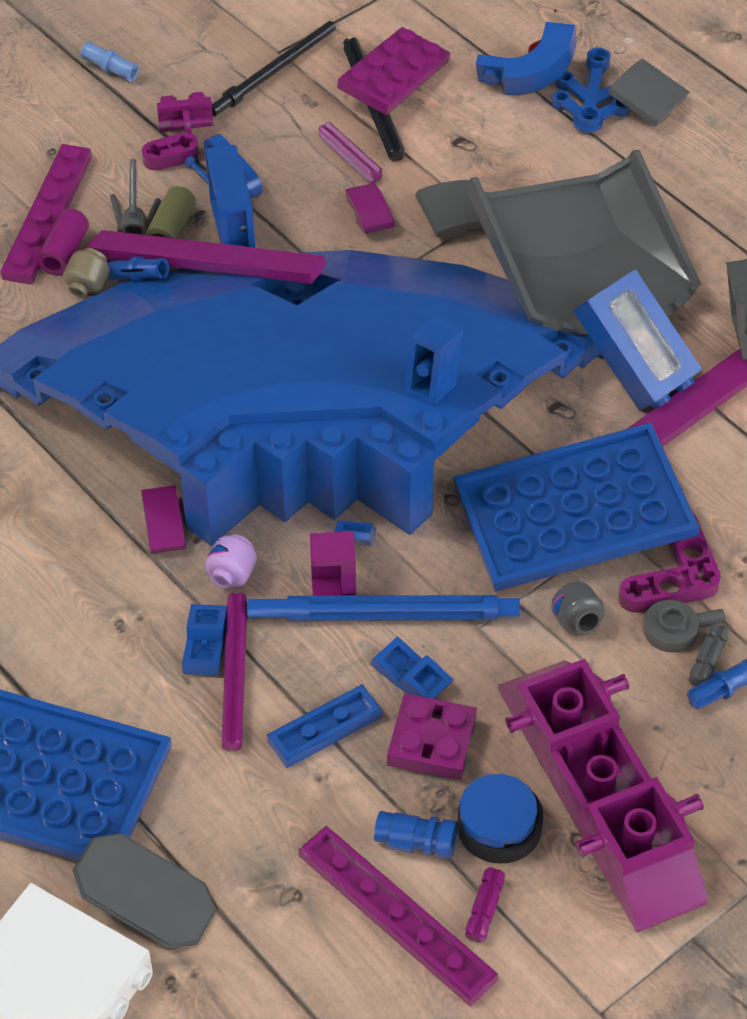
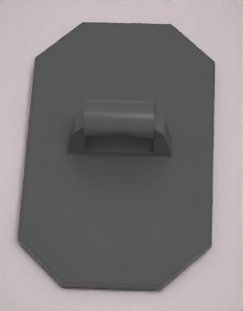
(144, 891)

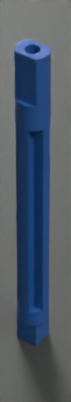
(385, 607)

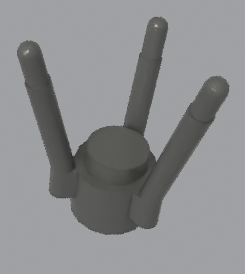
(133, 218)

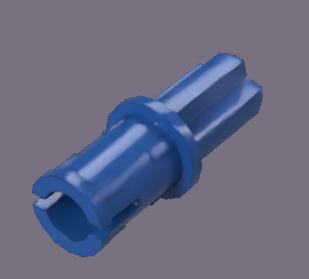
(720, 685)

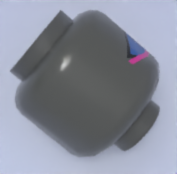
(578, 608)

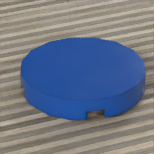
(498, 810)

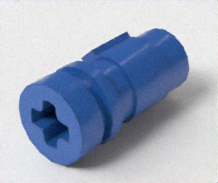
(411, 832)

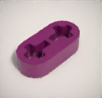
(169, 151)

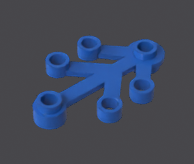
(588, 117)

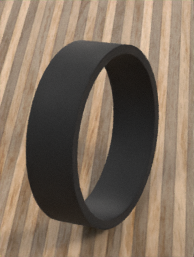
(502, 855)

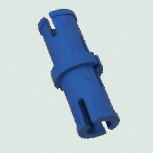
(152, 268)

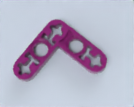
(683, 576)

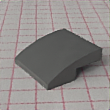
(648, 92)
(449, 209)

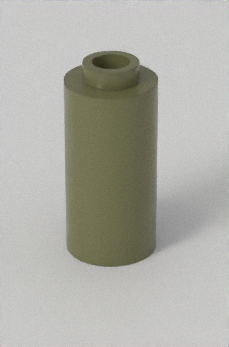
(172, 213)

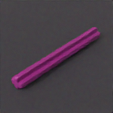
(234, 672)

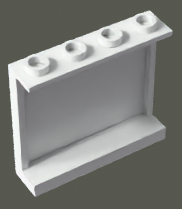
(65, 962)

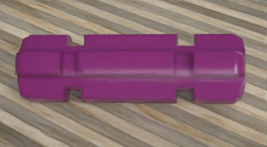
(485, 904)

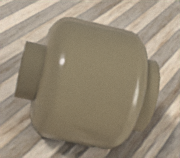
(86, 272)

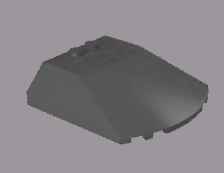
(581, 236)

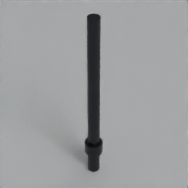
(235, 94)

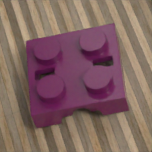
(439, 740)

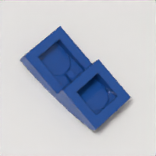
(363, 532)
(204, 639)
(410, 671)

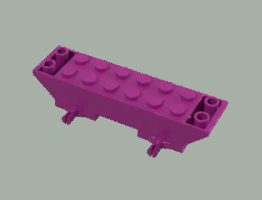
(614, 803)

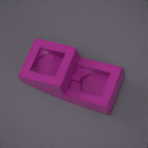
(370, 208)
(163, 519)

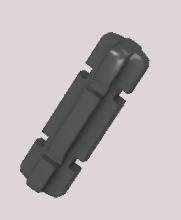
(709, 654)

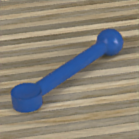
(191, 162)

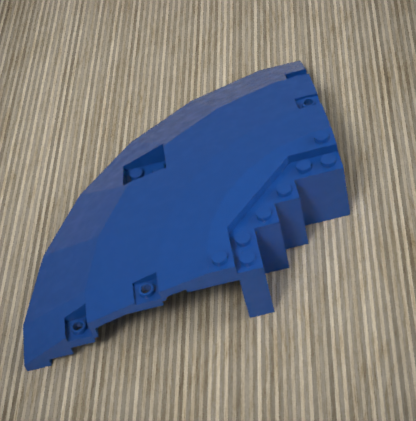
(289, 384)

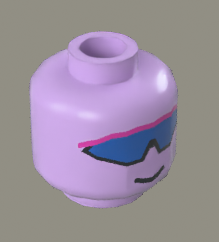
(231, 561)

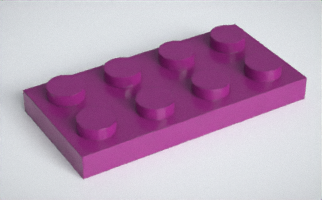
(393, 70)

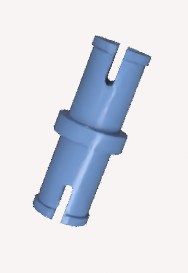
(109, 61)

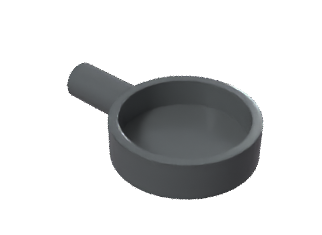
(675, 625)

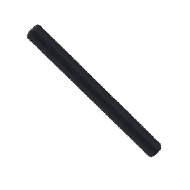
(383, 123)

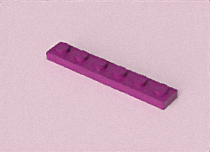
(50, 201)

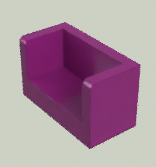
(333, 563)

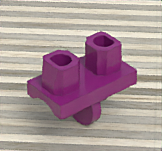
(184, 114)

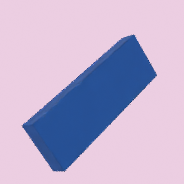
(324, 726)

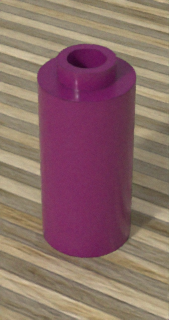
(63, 241)

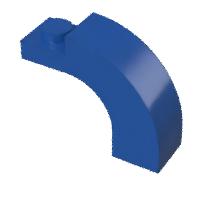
(534, 69)

